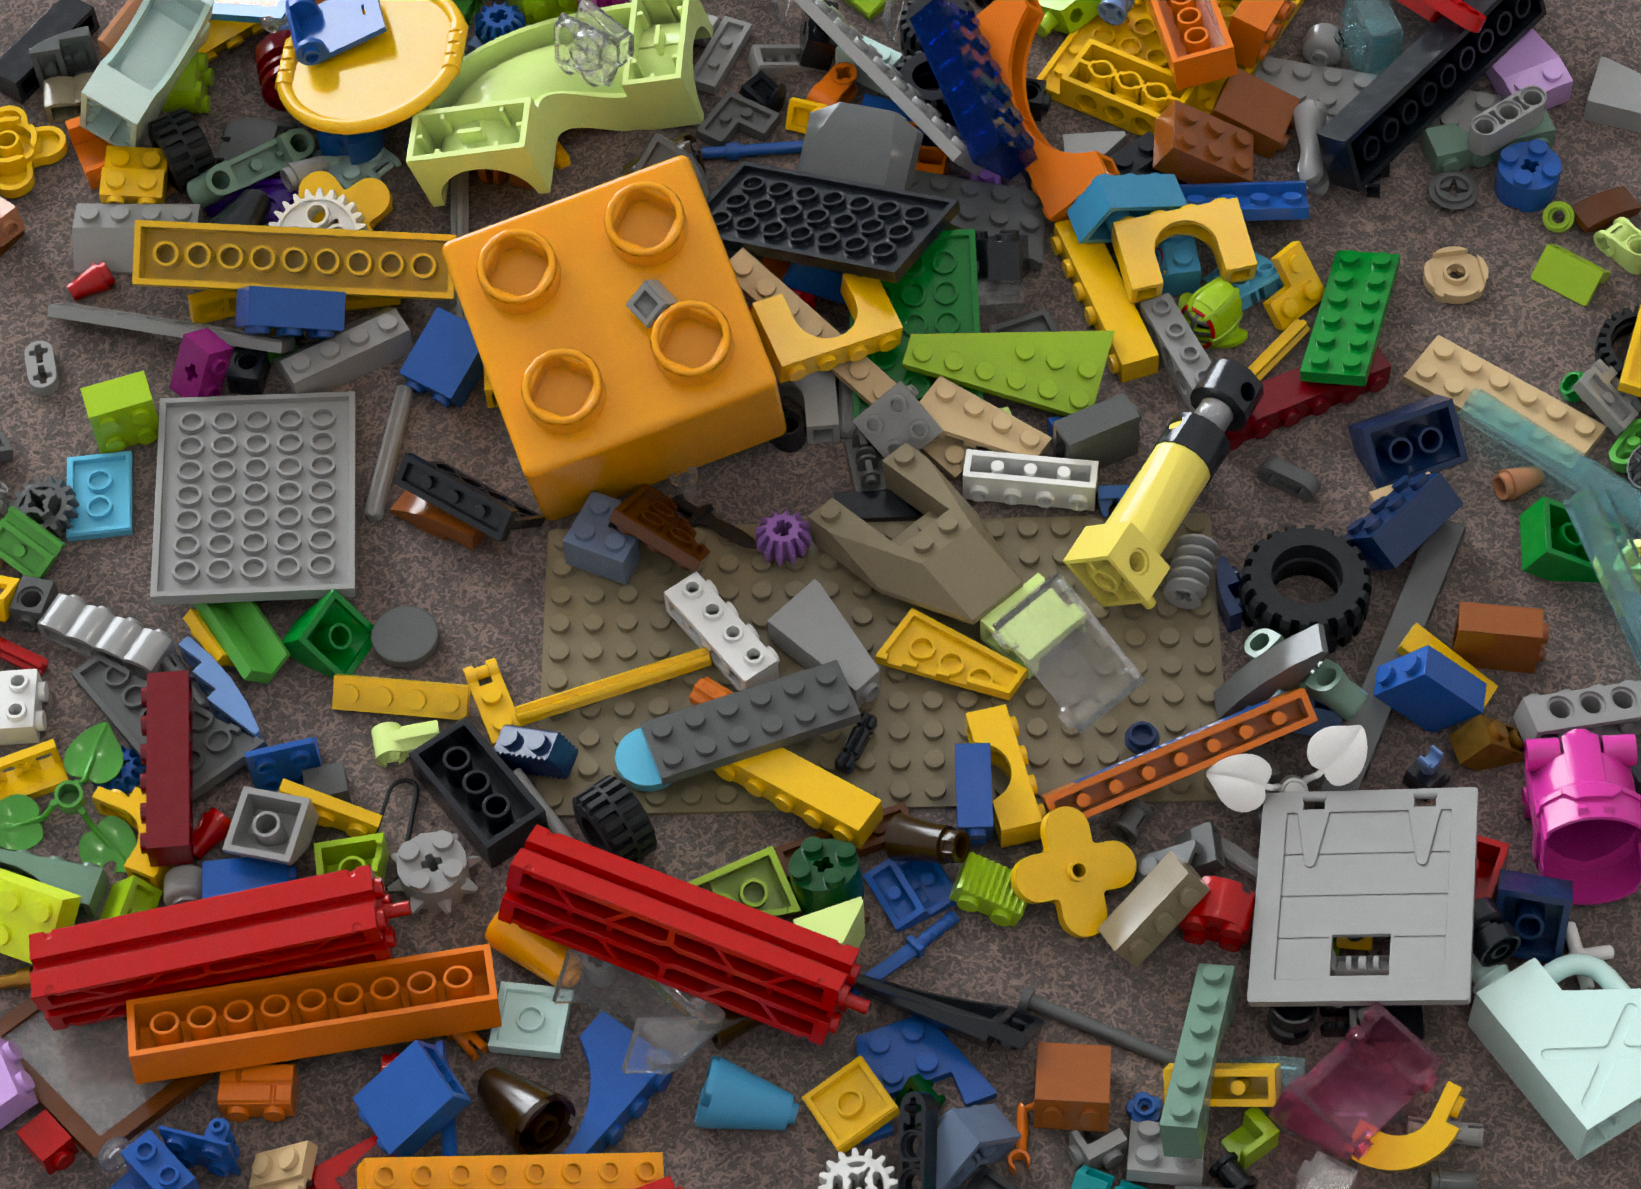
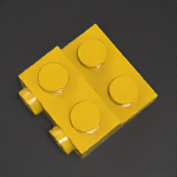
(133, 176)

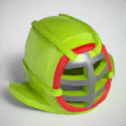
(1216, 307)

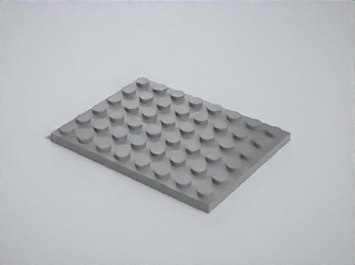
(255, 498)

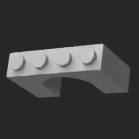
(819, 402)

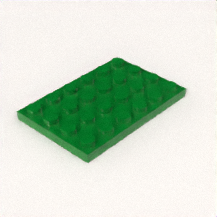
(932, 298)

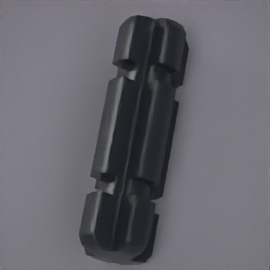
(855, 743)

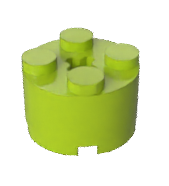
(192, 87)

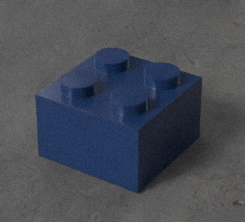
(1537, 911)

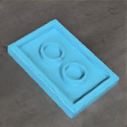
(104, 493)

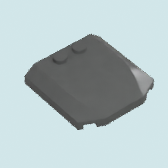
(861, 145)

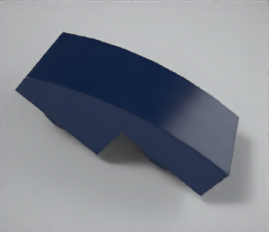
(1227, 590)

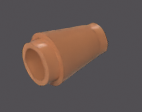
(1516, 481)

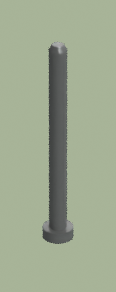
(1030, 1001)

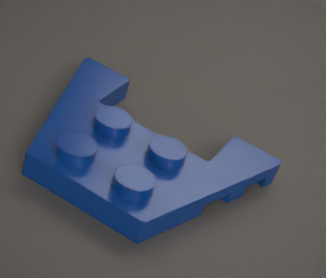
(920, 1048)

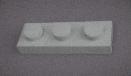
(721, 54)

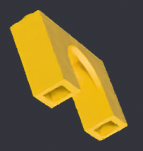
(1215, 223)
(797, 353)

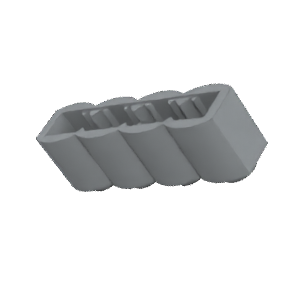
(97, 631)

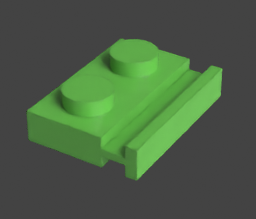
(27, 544)

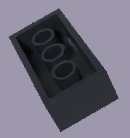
(477, 791)

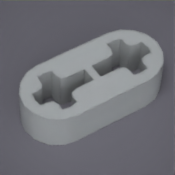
(48, 366)

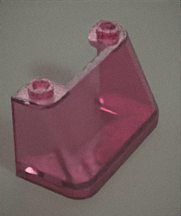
(1358, 1086)

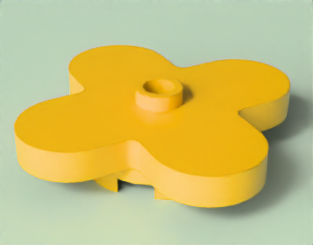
(24, 149)
(368, 194)
(1050, 874)

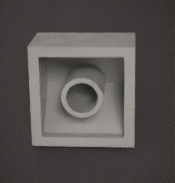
(271, 826)

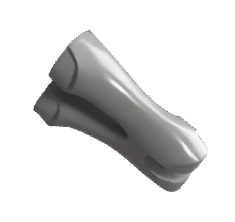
(1309, 119)

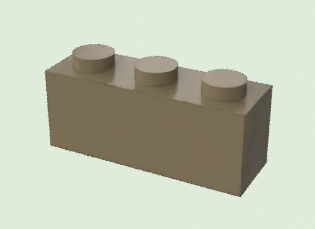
(1153, 909)

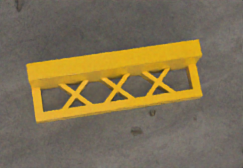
(32, 776)

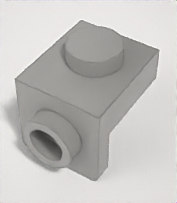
(1105, 1151)

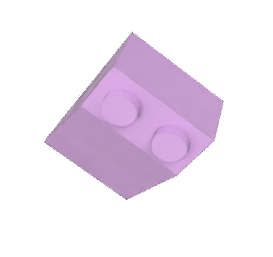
(1530, 64)

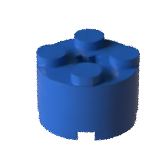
(1527, 176)

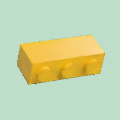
(1240, 1084)

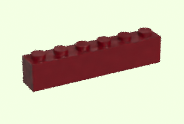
(1289, 400)
(168, 769)

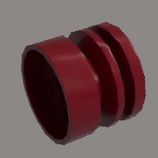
(267, 60)

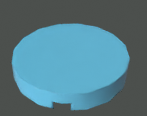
(636, 764)

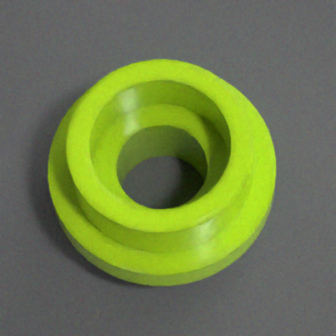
(1549, 212)

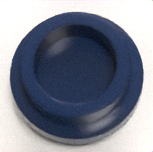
(1141, 737)

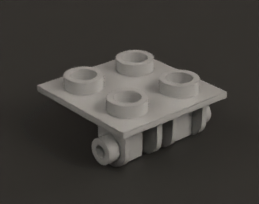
(897, 420)

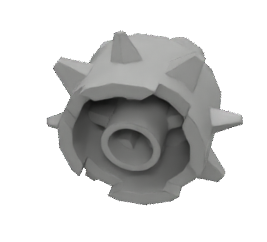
(433, 871)

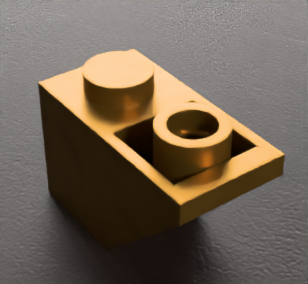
(1487, 744)

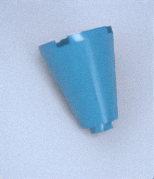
(742, 1100)

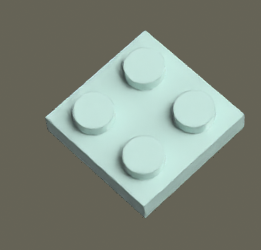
(529, 1022)

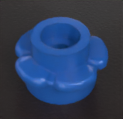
(1142, 1099)

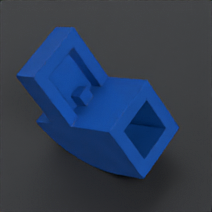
(358, 147)

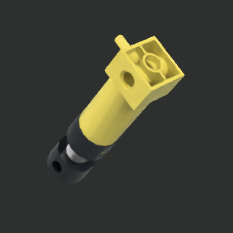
(1122, 557)

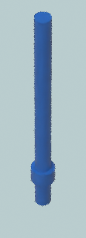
(734, 151)

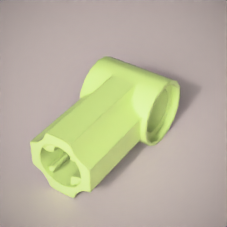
(395, 741)

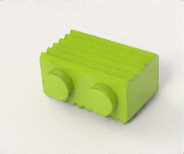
(987, 888)

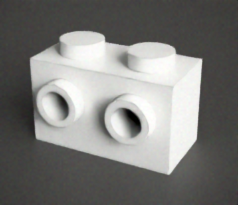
(21, 706)

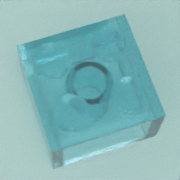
(1371, 34)

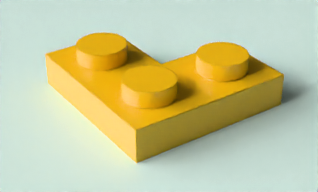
(1300, 290)

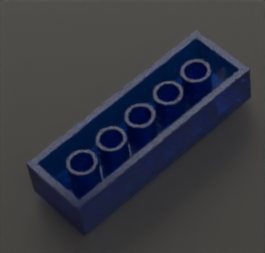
(974, 88)

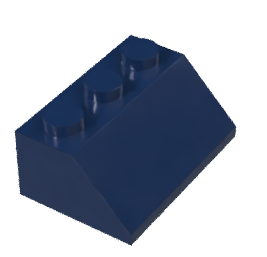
(1409, 440)

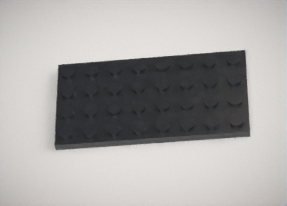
(827, 220)

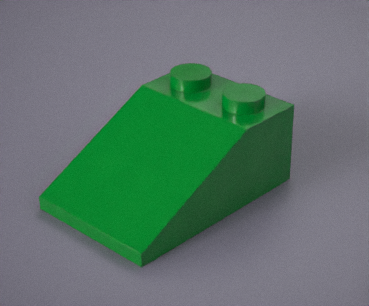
(1552, 544)

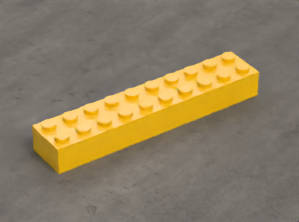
(291, 257)

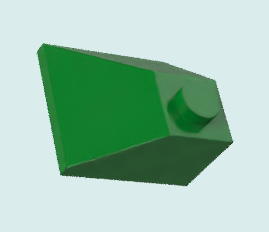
(330, 636)

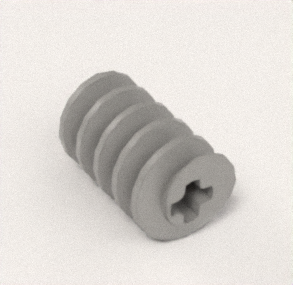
(1190, 570)

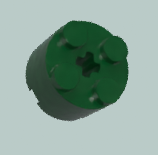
(825, 874)

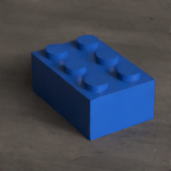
(290, 311)

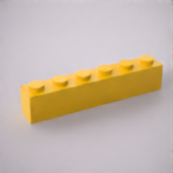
(1106, 303)
(809, 793)

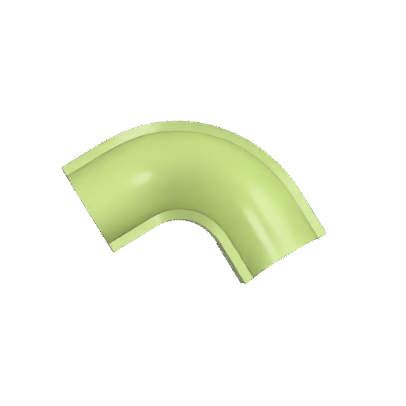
(518, 101)

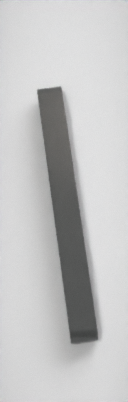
(1413, 606)

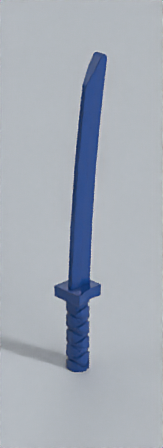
(913, 948)

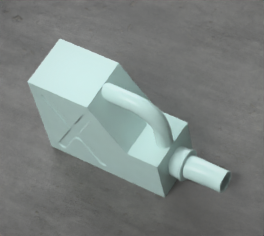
(1565, 1048)

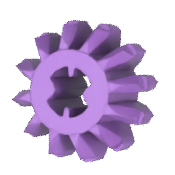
(783, 537)

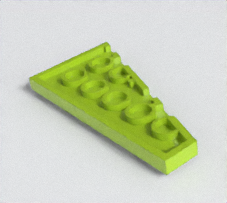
(1032, 368)

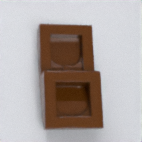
(1603, 208)

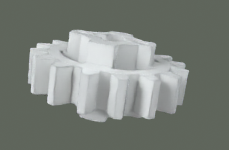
(858, 1171)

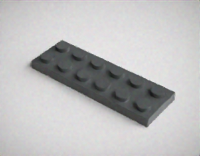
(750, 722)

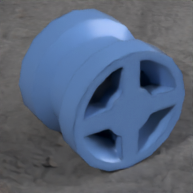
(1115, 11)

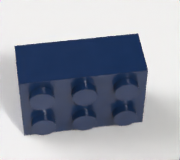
(1403, 519)

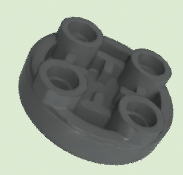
(405, 637)

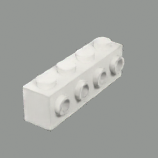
(1030, 480)
(717, 626)

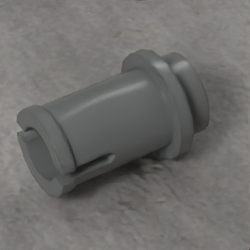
(1451, 1179)

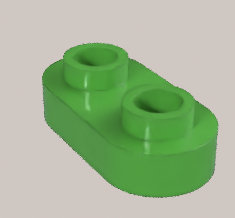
(1625, 445)

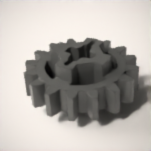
(54, 497)

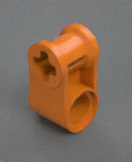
(836, 85)

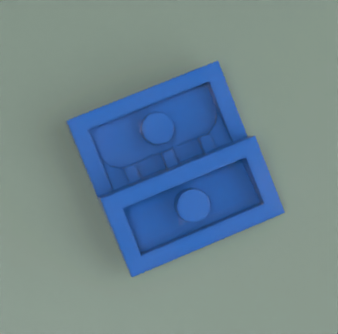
(910, 891)

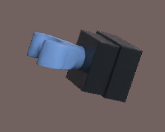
(1426, 771)

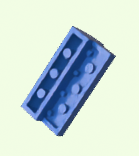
(1257, 199)

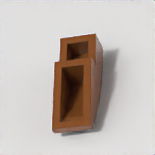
(435, 521)

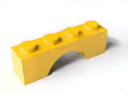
(1015, 811)

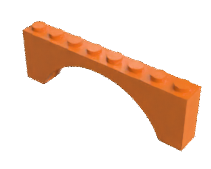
(1056, 174)

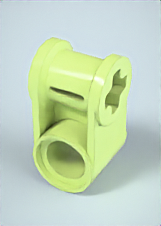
(1623, 244)

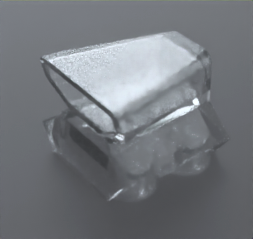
(592, 44)

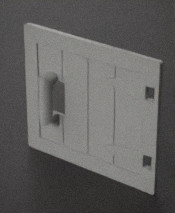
(1365, 871)

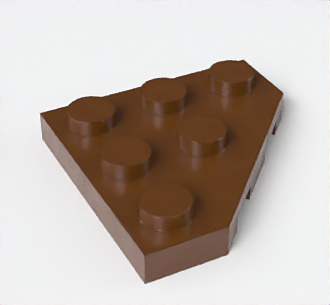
(654, 521)

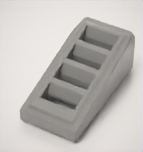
(761, 59)

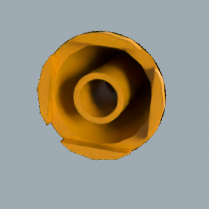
(527, 949)

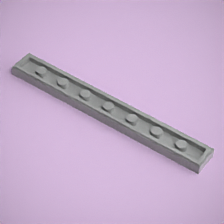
(167, 326)

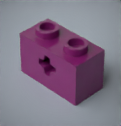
(200, 365)

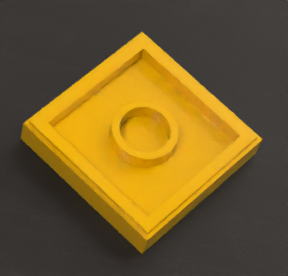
(851, 1105)

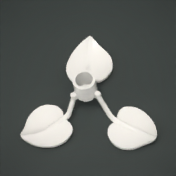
(1334, 750)

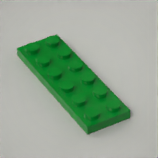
(1350, 318)

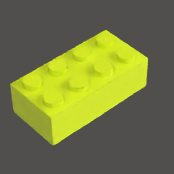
(30, 909)

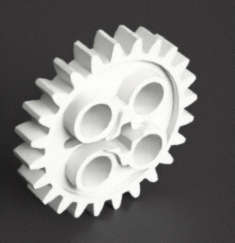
(304, 210)

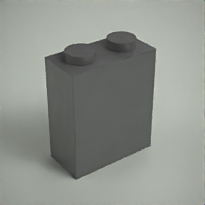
(1100, 432)

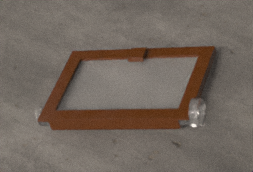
(89, 1081)

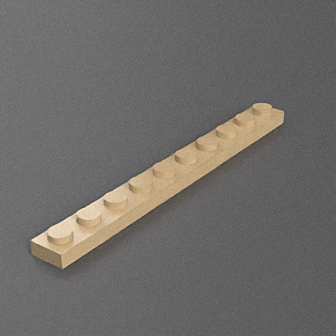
(860, 376)

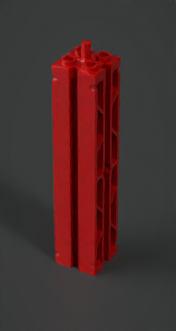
(681, 935)
(231, 938)

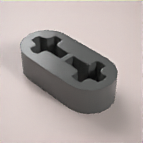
(1289, 478)

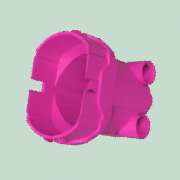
(1585, 813)

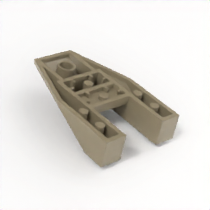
(936, 563)

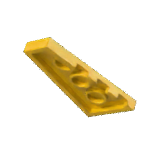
(942, 654)

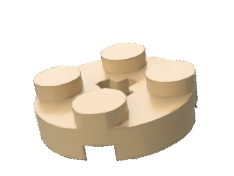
(1451, 290)

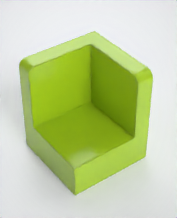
(1253, 1138)

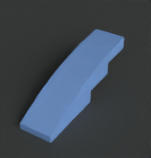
(223, 695)

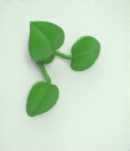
(93, 757)

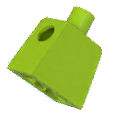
(1066, 15)

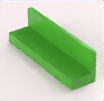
(246, 638)

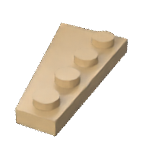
(979, 422)

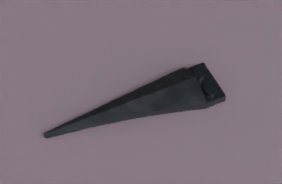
(966, 1018)

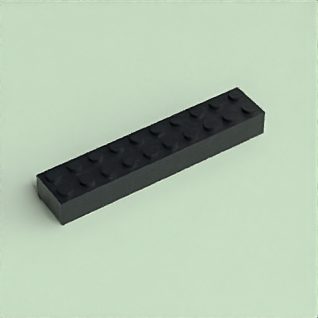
(1419, 89)

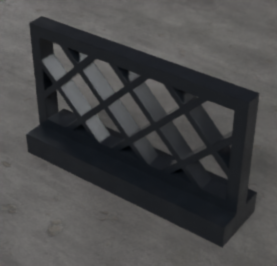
(465, 497)

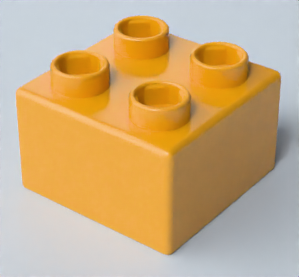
(578, 374)

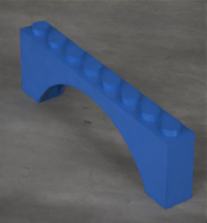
(613, 1094)

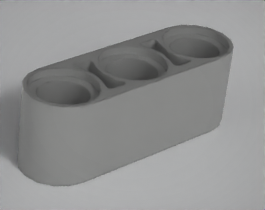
(1507, 120)

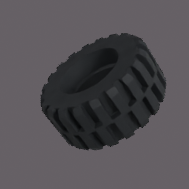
(1311, 554)

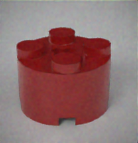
(1221, 916)

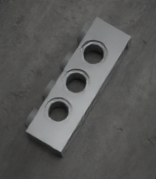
(1175, 343)
(1599, 709)

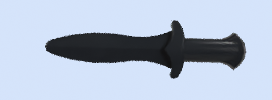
(704, 517)

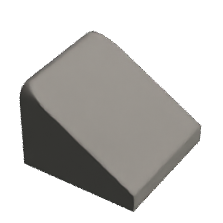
(650, 301)

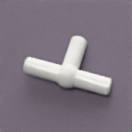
(1575, 947)

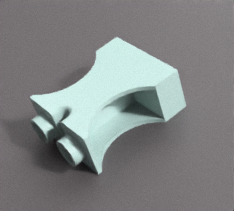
(143, 69)

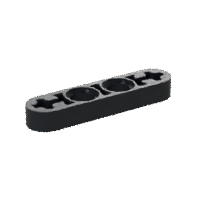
(925, 1164)

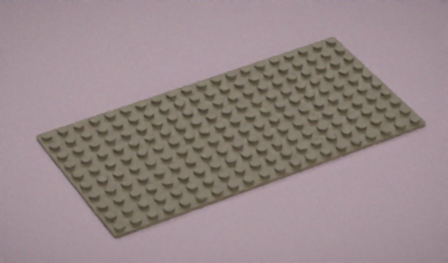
(611, 627)

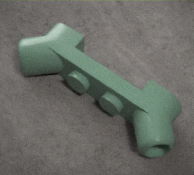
(250, 167)
(1324, 683)

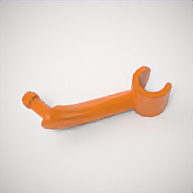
(1020, 1151)

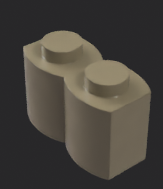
(63, 96)

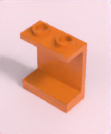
(89, 149)

